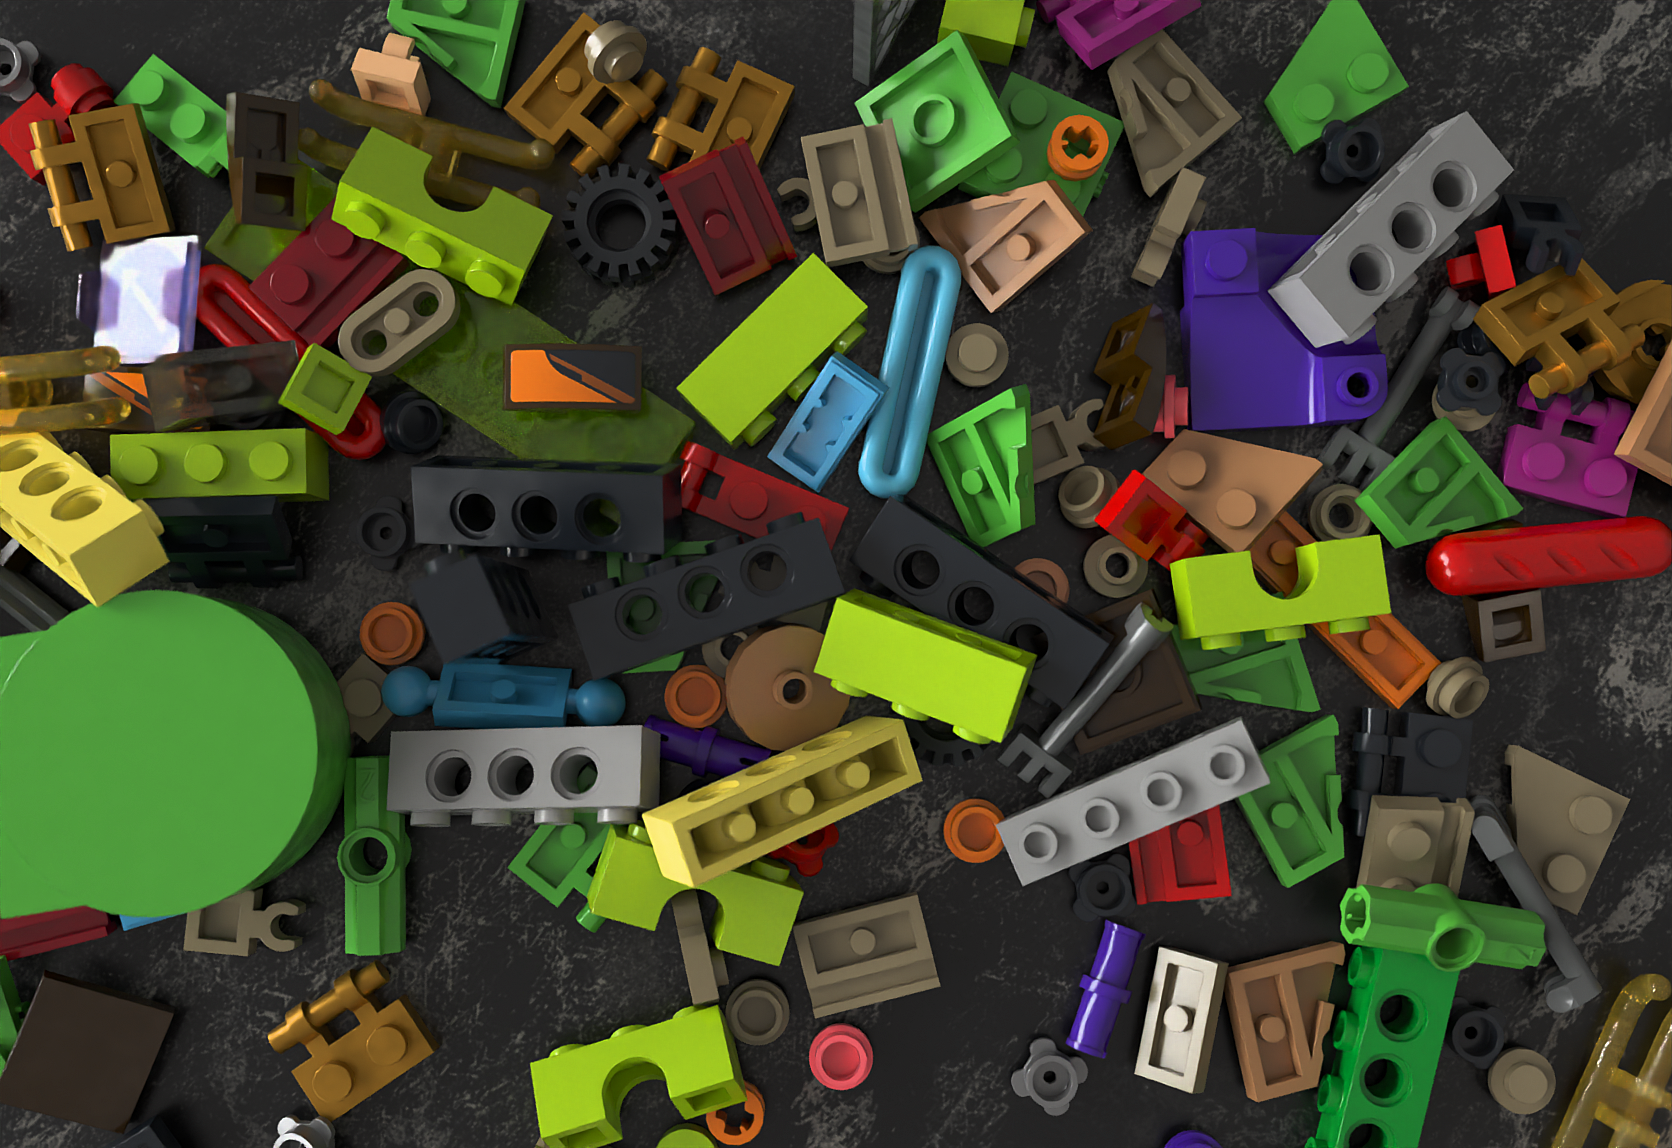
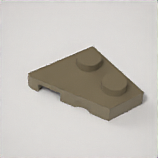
(1167, 109)
(1560, 825)

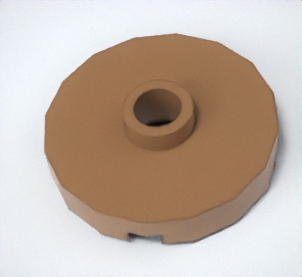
(757, 682)

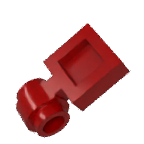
(75, 92)
(1151, 522)

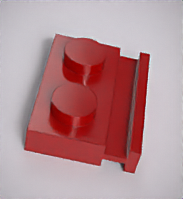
(1182, 860)

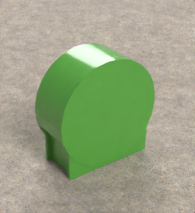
(162, 755)

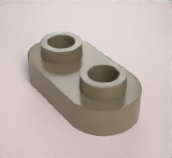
(398, 318)

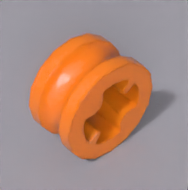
(1074, 129)
(747, 1131)

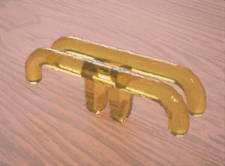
(433, 136)
(28, 391)
(1615, 1094)

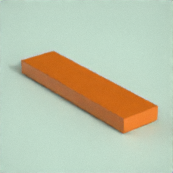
(1382, 656)

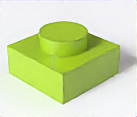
(324, 389)

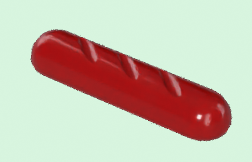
(242, 318)
(1549, 555)

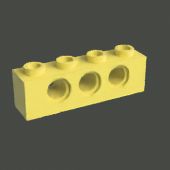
(75, 519)
(781, 799)

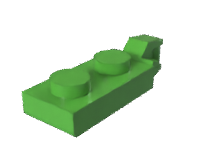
(179, 115)

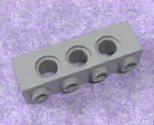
(1451, 160)
(427, 764)
(1133, 801)

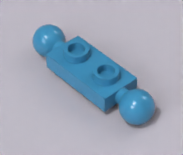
(502, 696)

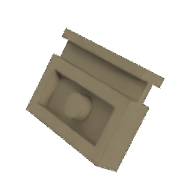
(859, 193)
(1415, 842)
(865, 954)

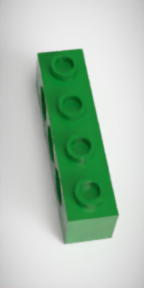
(1408, 1044)

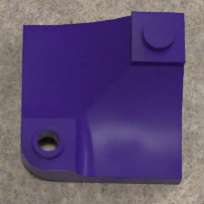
(1247, 356)

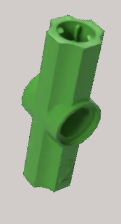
(373, 896)
(1442, 927)

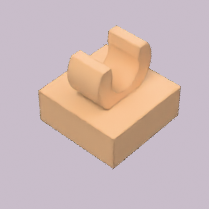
(392, 76)

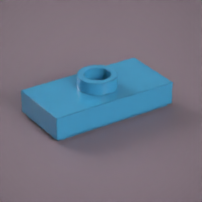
(828, 421)

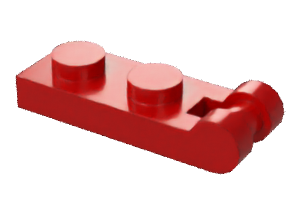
(751, 497)

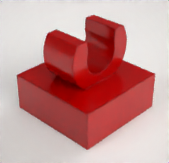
(1488, 265)

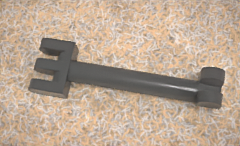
(1363, 448)
(1046, 750)
(1575, 980)

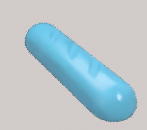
(911, 370)

